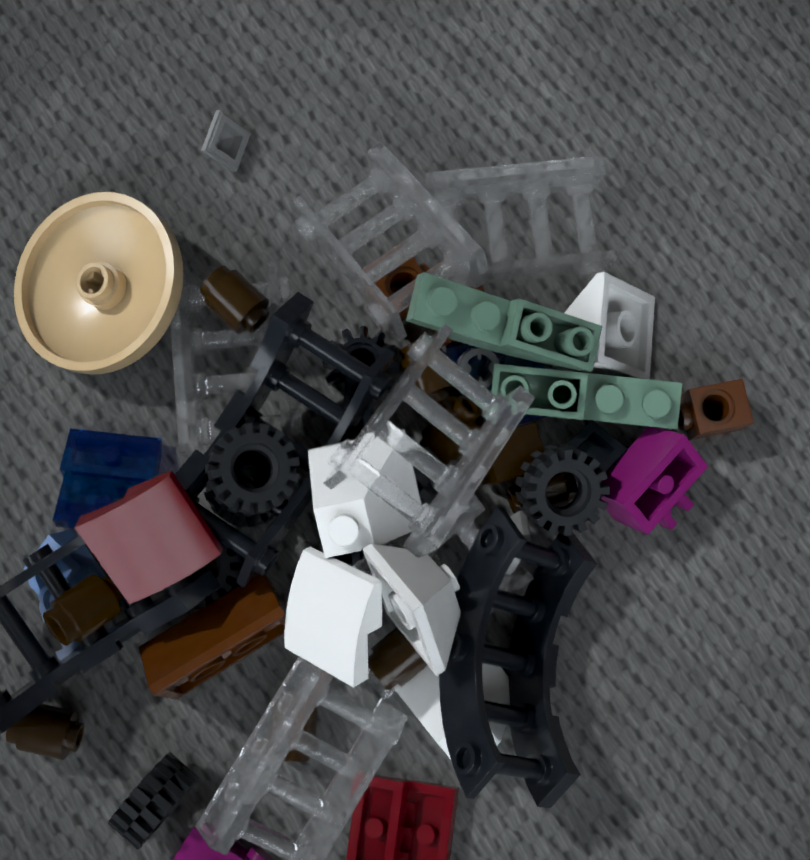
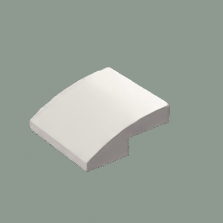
(332, 614)

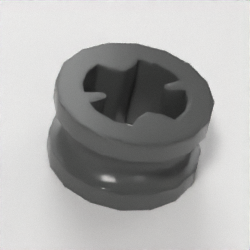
(489, 366)

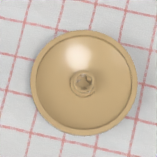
(98, 283)

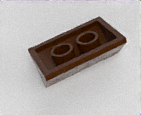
(213, 638)

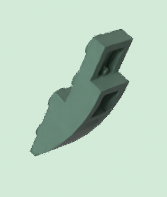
(504, 325)
(593, 395)

